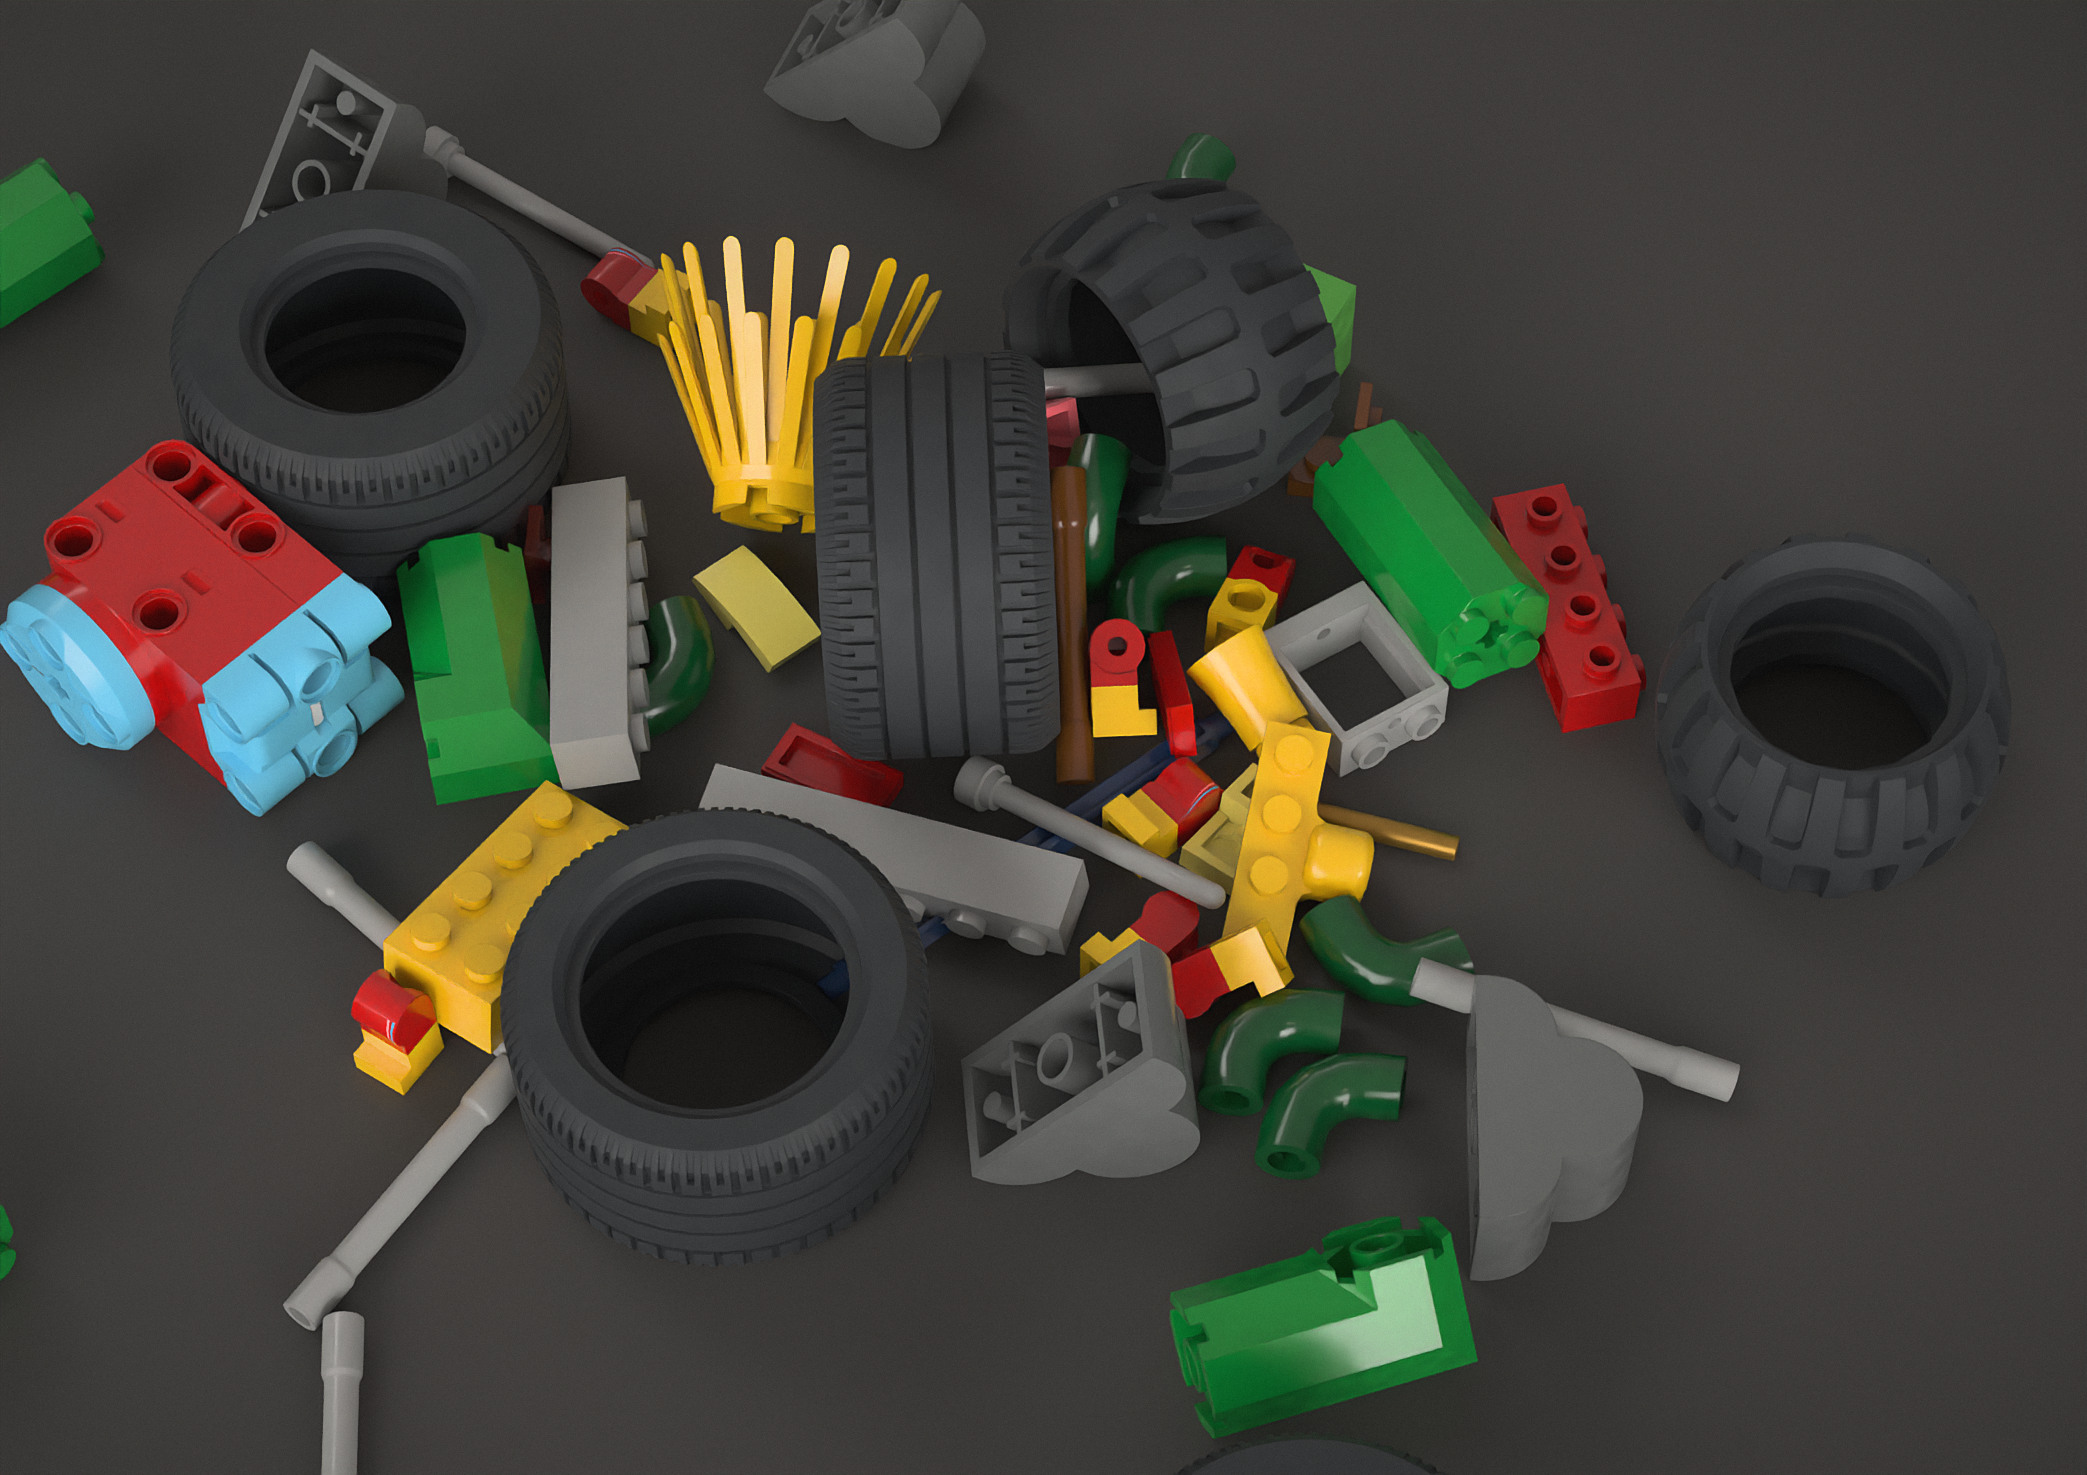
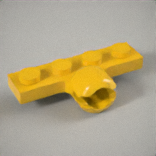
(1285, 844)

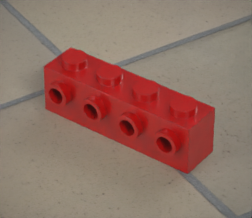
(1584, 644)

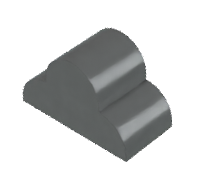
(880, 66)
(344, 137)
(1087, 1080)
(1544, 1126)

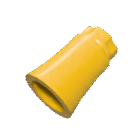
(1249, 686)

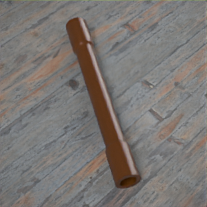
(1069, 520)

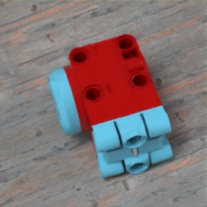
(204, 620)

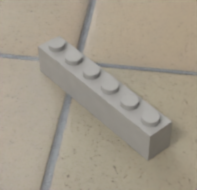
(598, 634)
(935, 867)

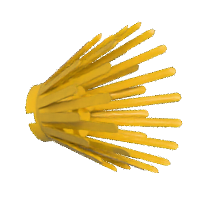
(753, 423)

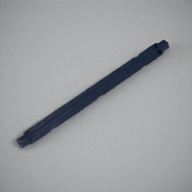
(1088, 807)

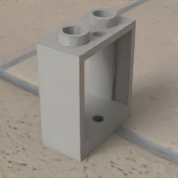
(1330, 628)

